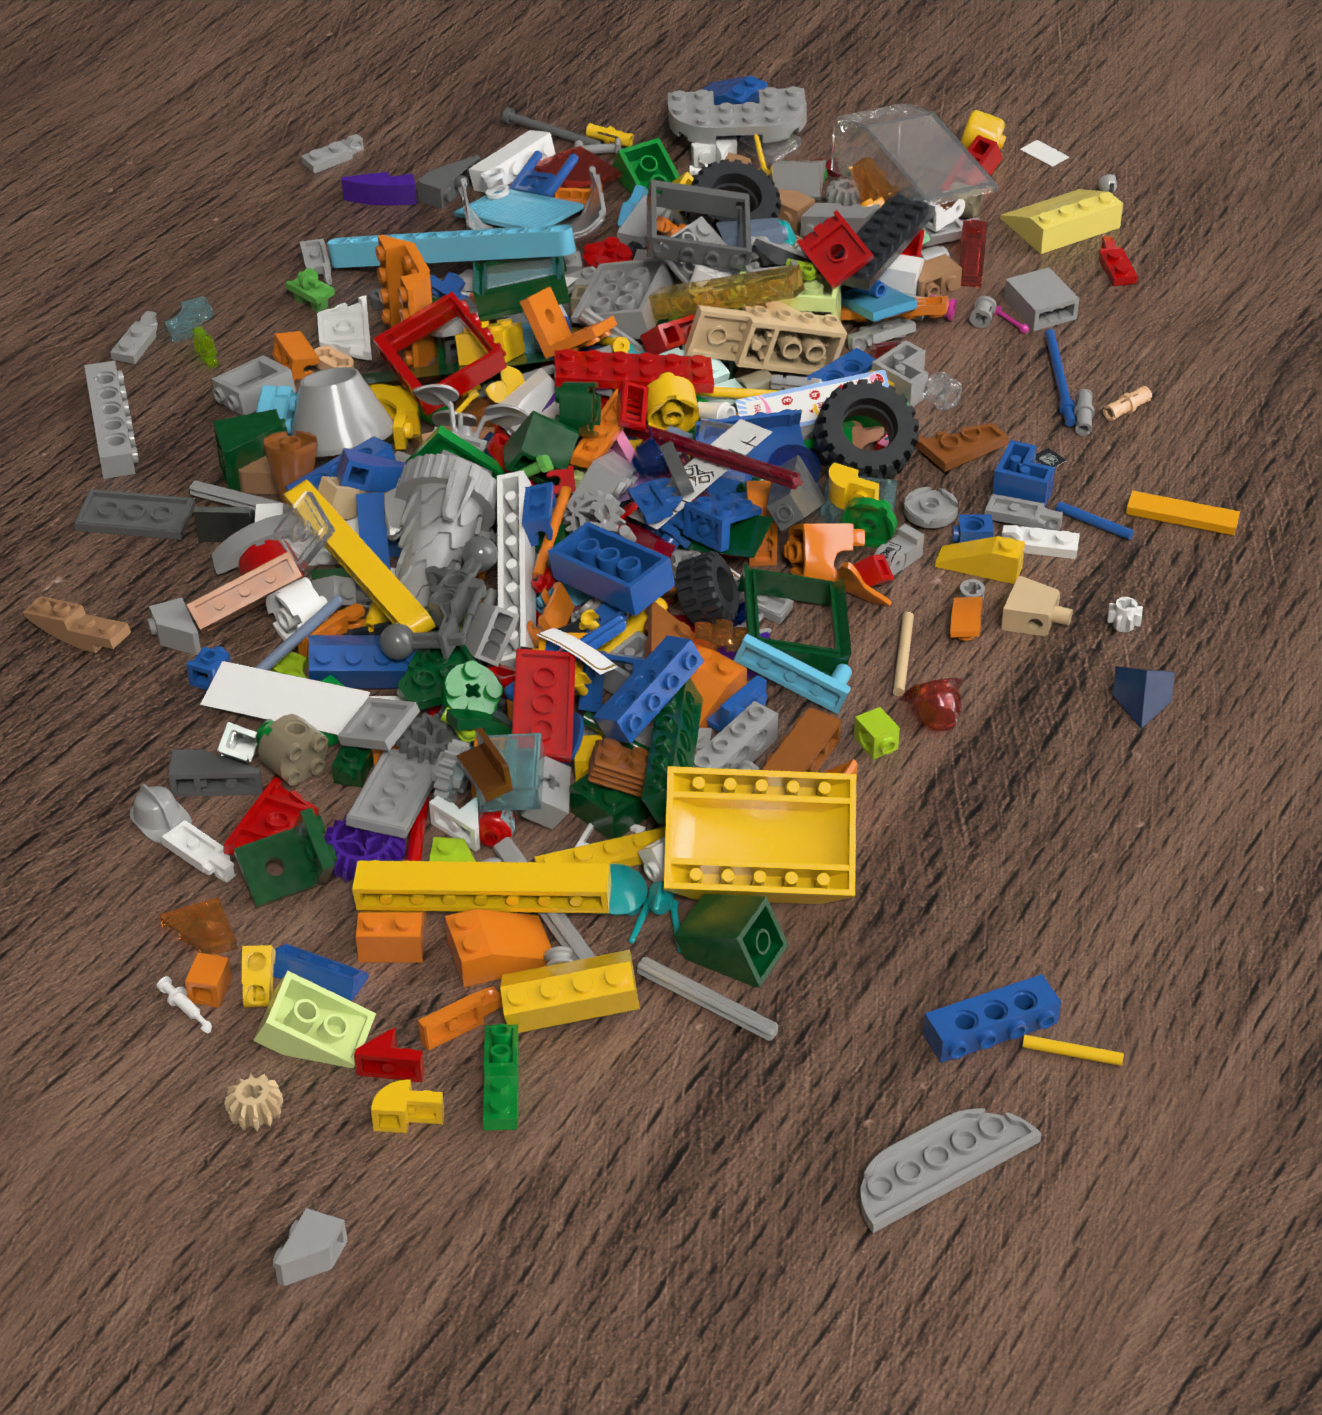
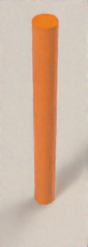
(556, 520)

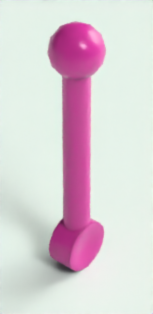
(1023, 328)

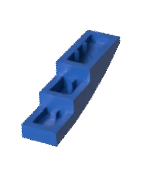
(372, 524)

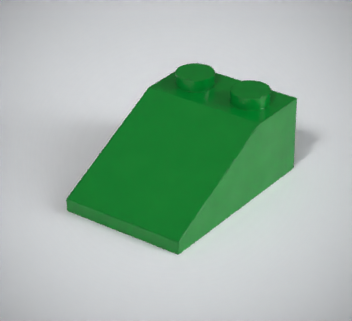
(643, 163)

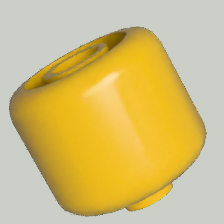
(983, 125)

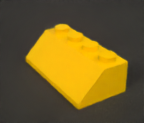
(569, 991)

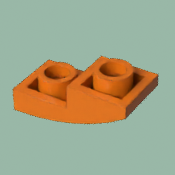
(966, 617)

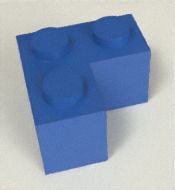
(1021, 477)

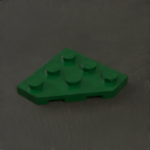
(426, 673)

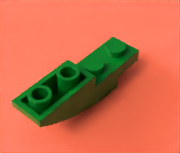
(501, 1077)

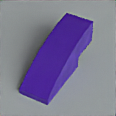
(380, 189)

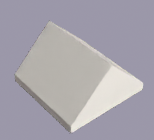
(904, 274)

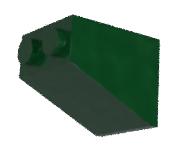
(241, 441)
(733, 936)

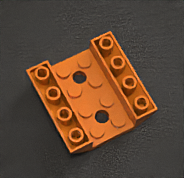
(405, 292)

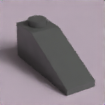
(209, 774)

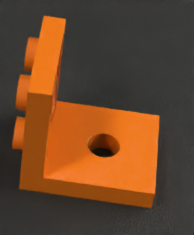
(552, 329)

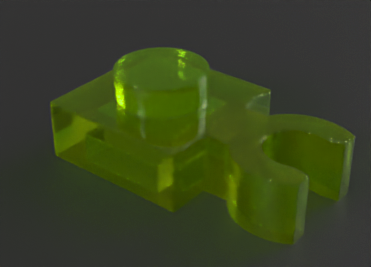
(204, 347)

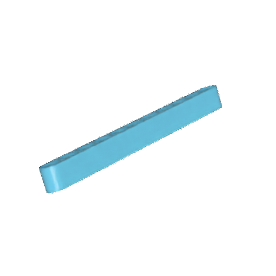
(461, 245)

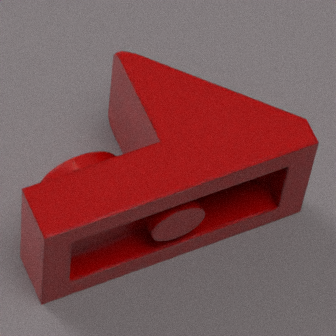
(384, 1060)

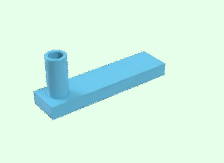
(794, 674)

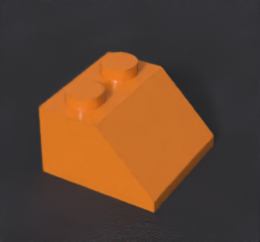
(391, 936)

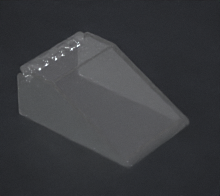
(913, 152)

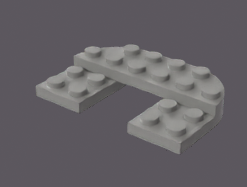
(773, 118)

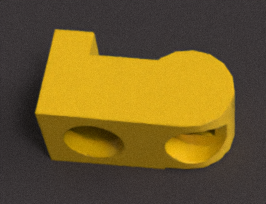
(257, 975)

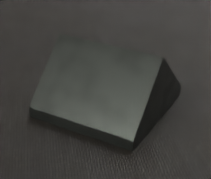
(219, 523)

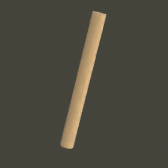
(903, 654)

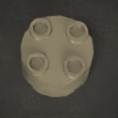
(293, 749)

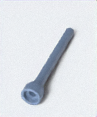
(301, 633)

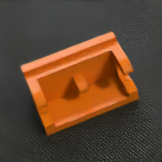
(294, 352)
(555, 614)

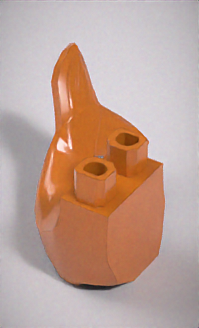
(813, 552)

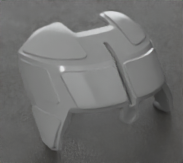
(583, 225)

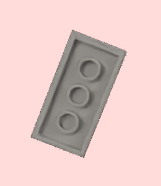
(392, 795)

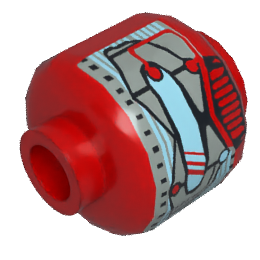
(496, 826)

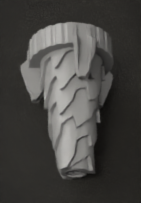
(434, 513)

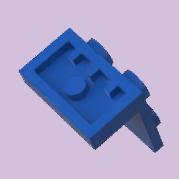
(710, 518)

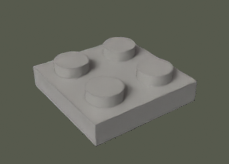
(378, 723)

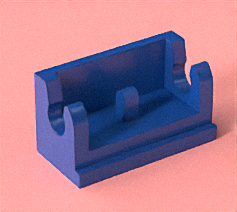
(538, 510)

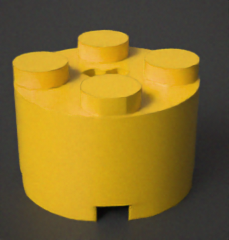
(672, 403)

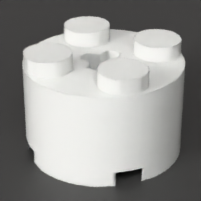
(293, 606)

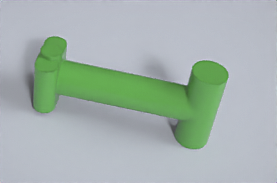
(542, 464)

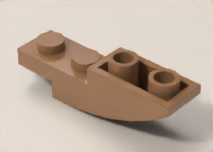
(73, 626)

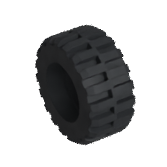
(743, 179)
(874, 402)

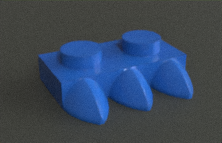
(654, 499)

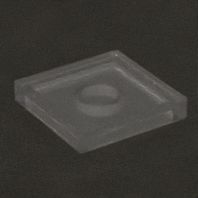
(304, 530)

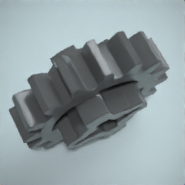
(426, 738)

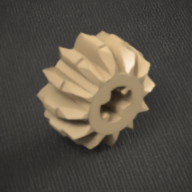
(253, 1102)

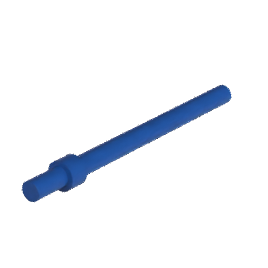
(1066, 404)

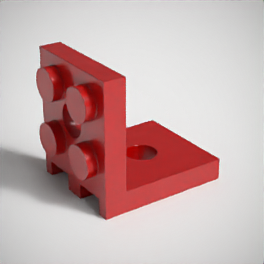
(827, 240)

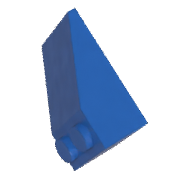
(736, 90)

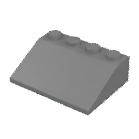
(624, 292)

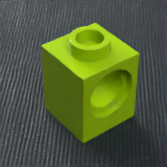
(876, 733)

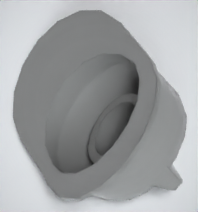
(157, 812)

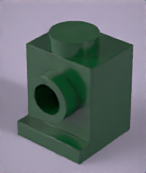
(352, 765)

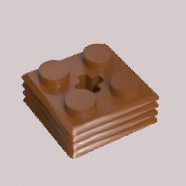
(618, 767)

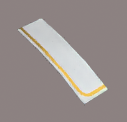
(579, 649)

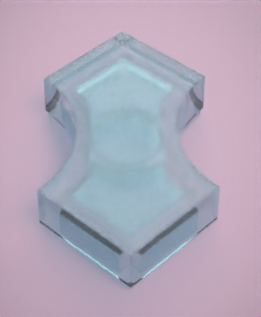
(190, 317)

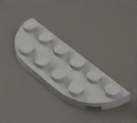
(939, 1161)

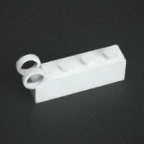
(504, 165)

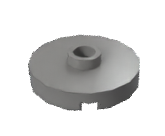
(930, 507)

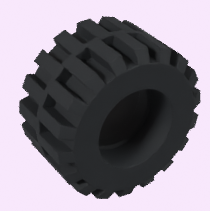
(707, 588)

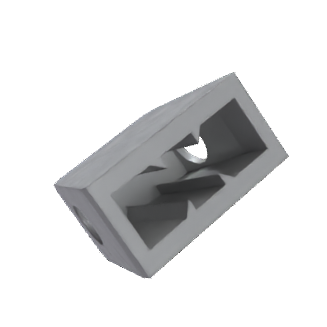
(490, 632)

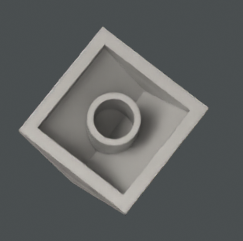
(800, 176)

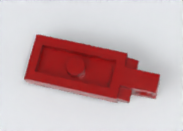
(1116, 263)

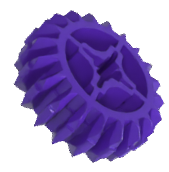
(349, 844)

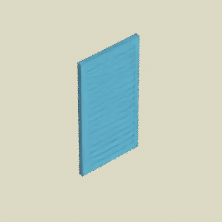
(522, 209)

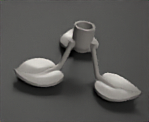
(498, 414)

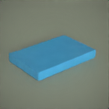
(877, 308)

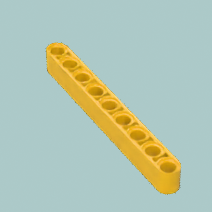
(367, 568)

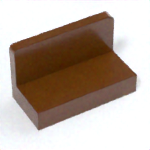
(486, 768)

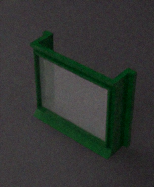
(505, 282)

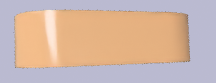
(332, 358)

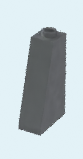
(792, 505)

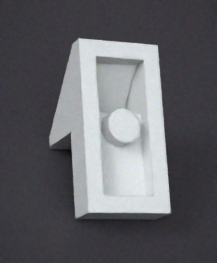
(709, 153)
(455, 821)

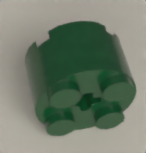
(579, 407)

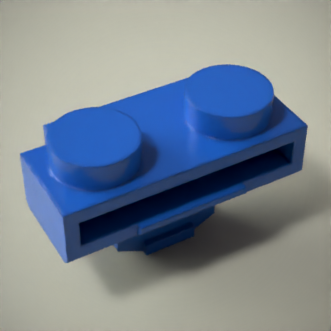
(451, 283)

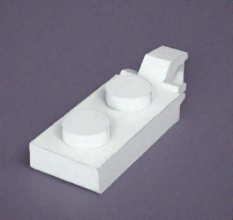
(1044, 541)
(199, 851)

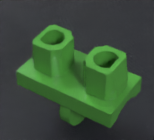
(309, 288)

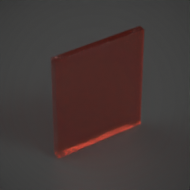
(579, 175)

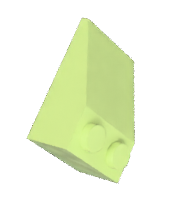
(313, 1023)

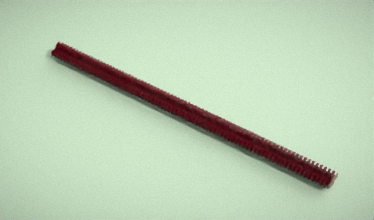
(721, 457)

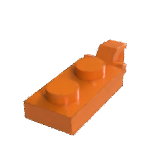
(458, 1017)

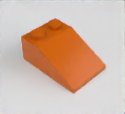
(716, 681)
(494, 944)

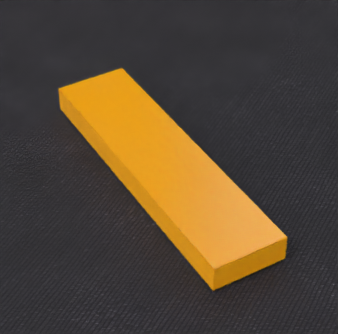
(1183, 512)

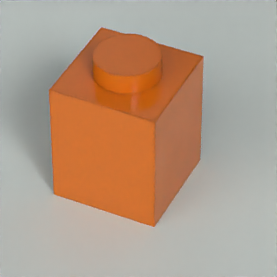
(208, 979)

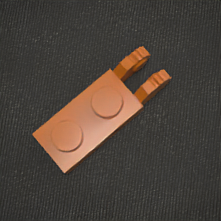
(337, 624)

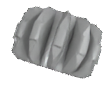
(843, 192)

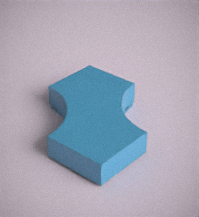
(627, 207)

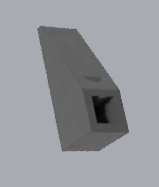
(441, 184)

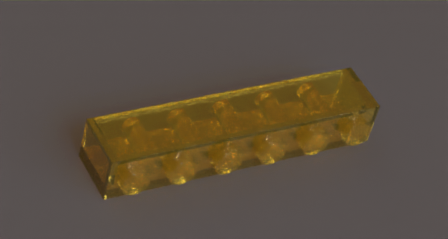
(727, 292)

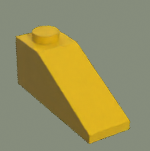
(988, 558)

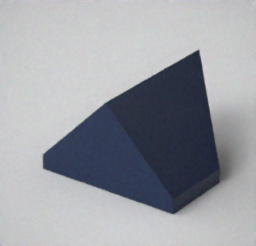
(1143, 692)

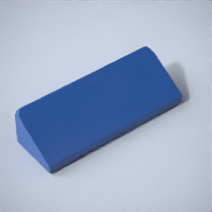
(324, 972)

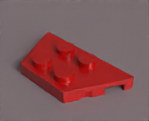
(270, 814)

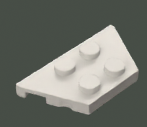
(346, 329)

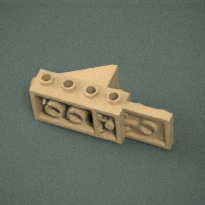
(767, 337)

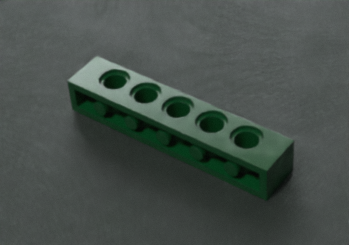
(671, 745)

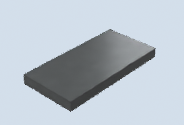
(135, 514)

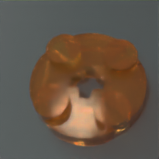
(719, 634)

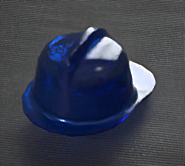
(649, 459)

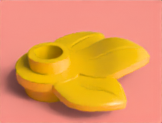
(510, 381)

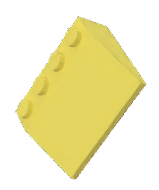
(1066, 219)

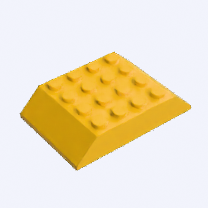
(760, 834)

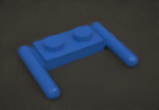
(542, 183)

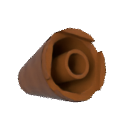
(289, 457)

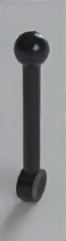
(502, 704)

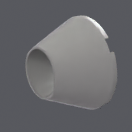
(339, 410)

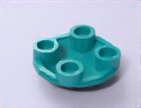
(627, 890)

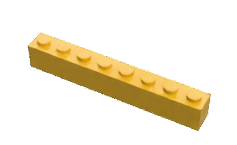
(482, 885)

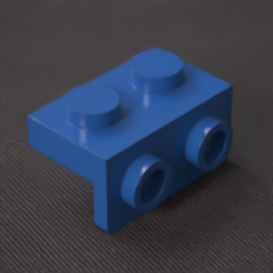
(753, 691)

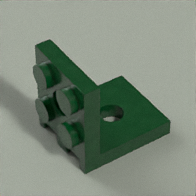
(300, 850)

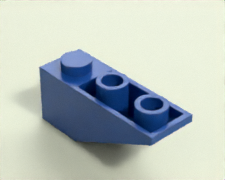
(368, 471)

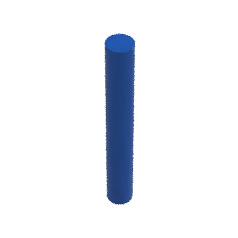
(1095, 520)

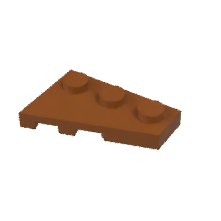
(959, 448)
(660, 624)

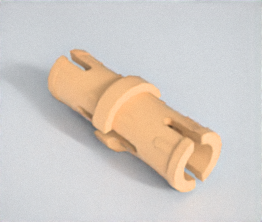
(1127, 403)

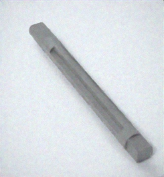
(558, 923)

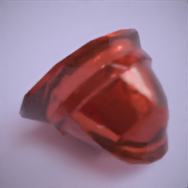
(937, 702)

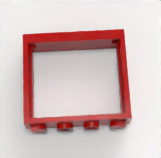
(425, 322)

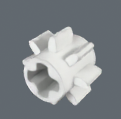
(1125, 614)

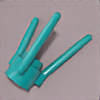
(659, 902)

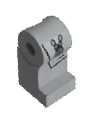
(903, 548)

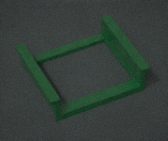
(800, 589)

